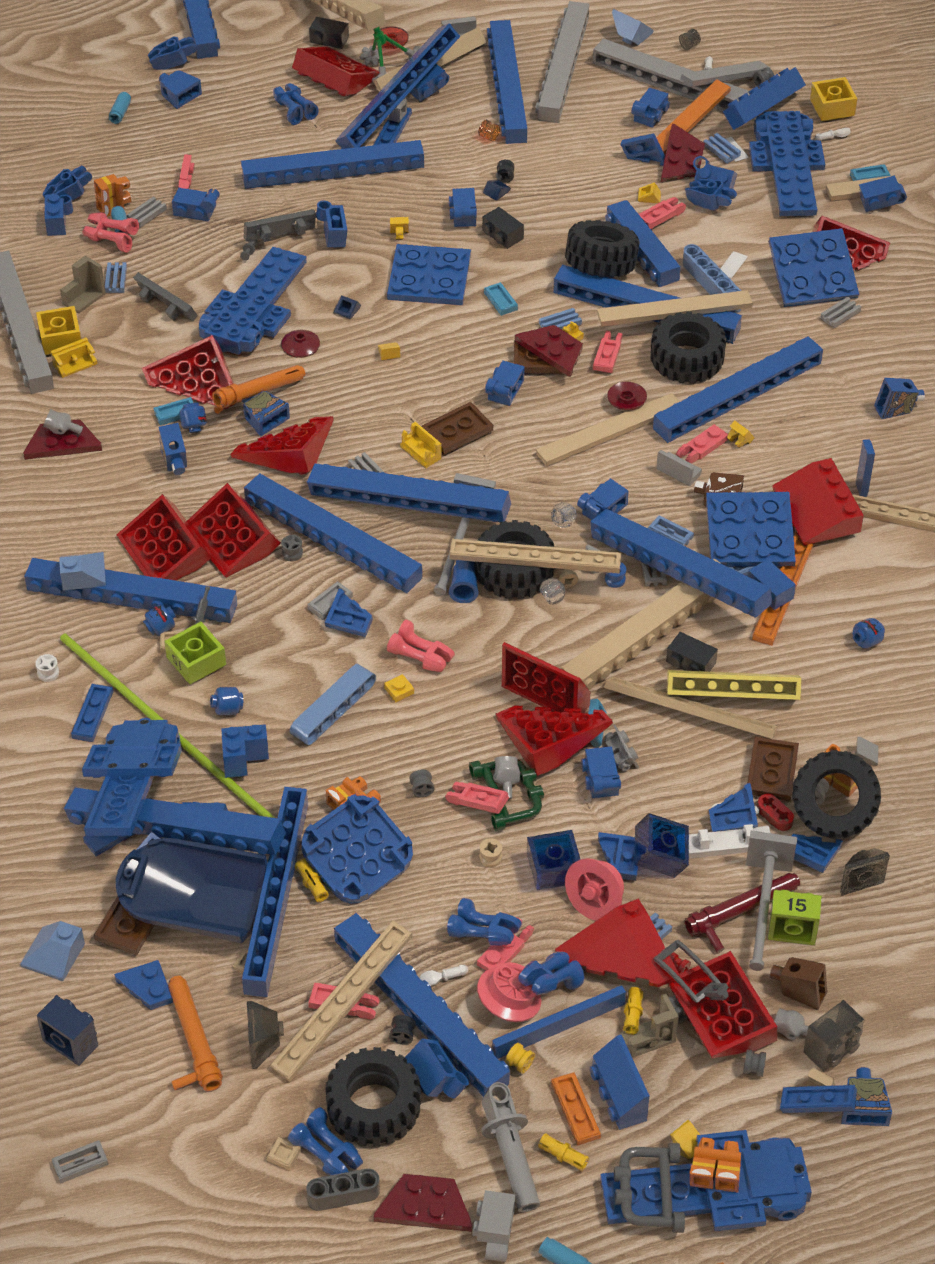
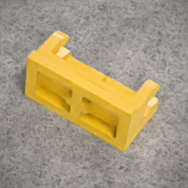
(73, 357)
(421, 445)

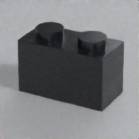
(329, 32)
(502, 227)
(691, 654)

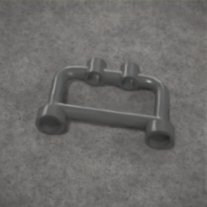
(624, 1195)

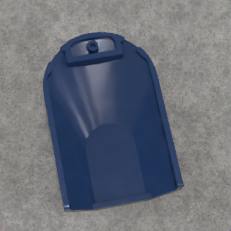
(193, 887)

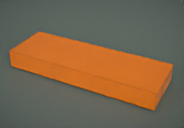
(575, 1108)

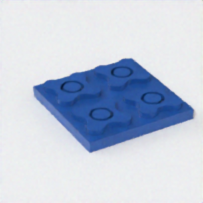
(813, 267)
(429, 274)
(750, 528)

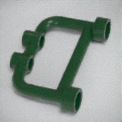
(527, 777)

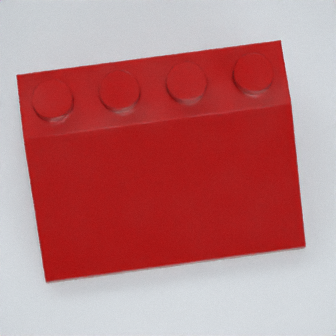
(333, 69)
(821, 503)
(232, 531)
(163, 542)
(542, 681)
(728, 1024)

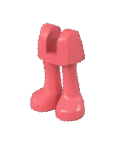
(122, 240)
(436, 652)

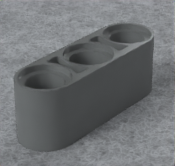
(330, 1186)

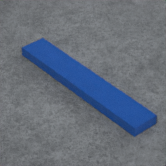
(560, 1021)

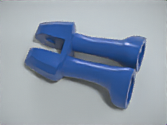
(295, 110)
(500, 929)
(550, 973)
(316, 1125)

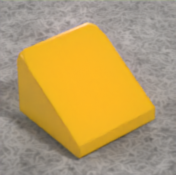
(649, 193)
(389, 351)
(686, 1136)

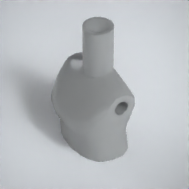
(60, 423)
(506, 772)
(790, 1023)

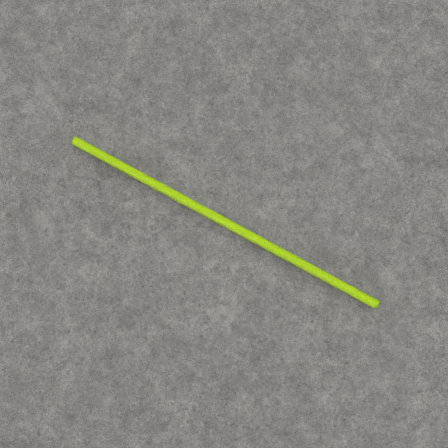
(151, 714)

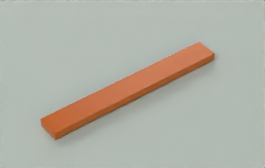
(771, 619)

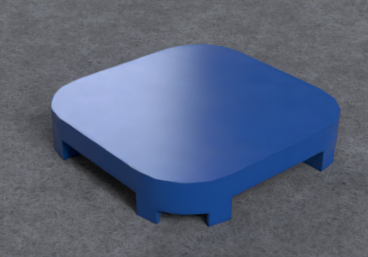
(357, 849)

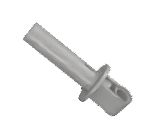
(504, 1125)

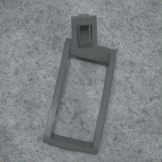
(721, 988)

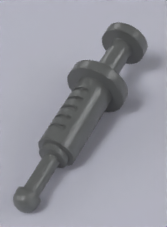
(248, 249)
(202, 607)

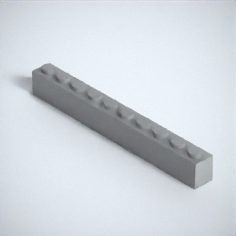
(562, 62)
(654, 71)
(22, 328)

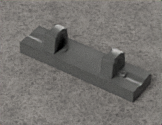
(279, 225)
(176, 305)

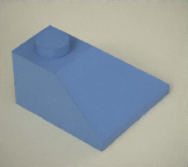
(630, 28)
(82, 571)
(54, 950)

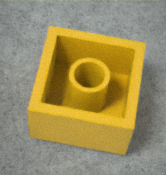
(833, 99)
(58, 328)

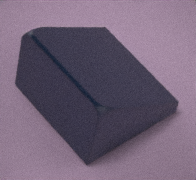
(496, 189)
(347, 307)

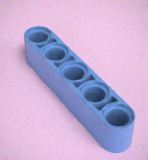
(707, 272)
(332, 704)

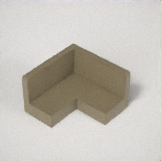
(86, 287)
(655, 1033)

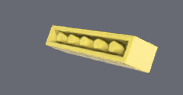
(733, 684)

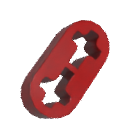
(776, 811)

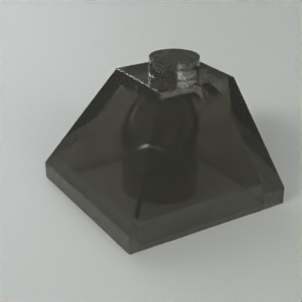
(864, 870)
(263, 1032)

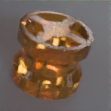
(489, 130)

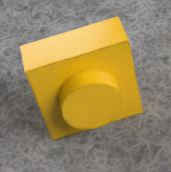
(399, 688)

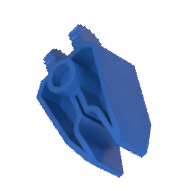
(171, 53)
(69, 183)
(709, 193)

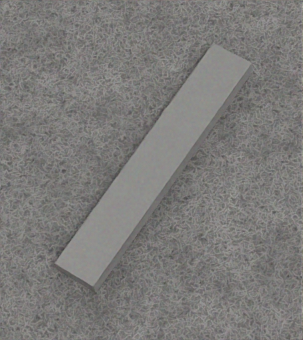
(722, 73)

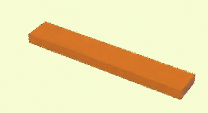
(696, 110)

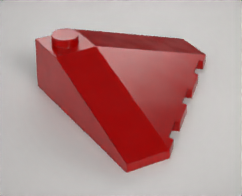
(861, 246)
(192, 371)
(288, 451)
(550, 737)
(621, 944)

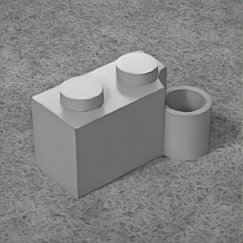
(495, 1223)

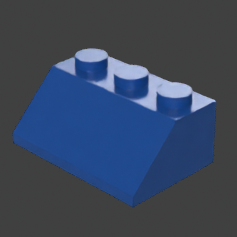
(620, 1084)

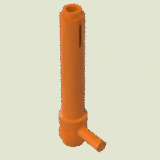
(236, 393)
(204, 1062)

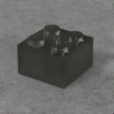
(834, 1036)

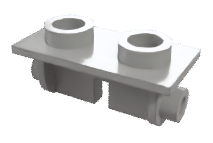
(626, 755)

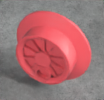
(594, 887)
(505, 995)

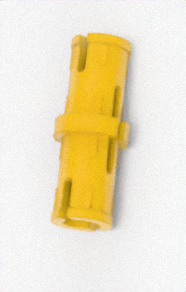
(318, 890)
(633, 1010)
(563, 1152)

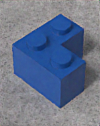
(243, 745)

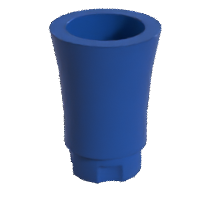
(464, 583)

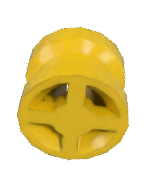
(520, 1058)

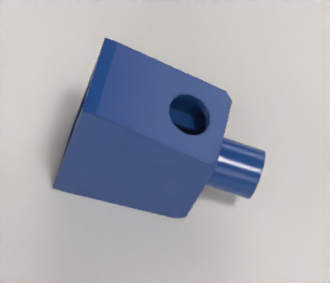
(179, 88)

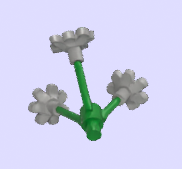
(373, 56)

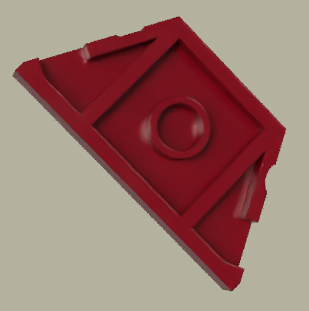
(680, 154)
(552, 346)
(48, 444)
(425, 1203)

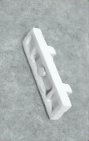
(721, 842)

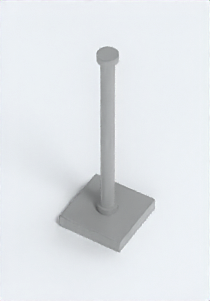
(440, 588)
(771, 853)

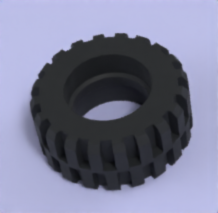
(602, 248)
(682, 363)
(514, 579)
(829, 763)
(379, 1124)

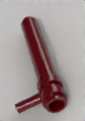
(710, 917)

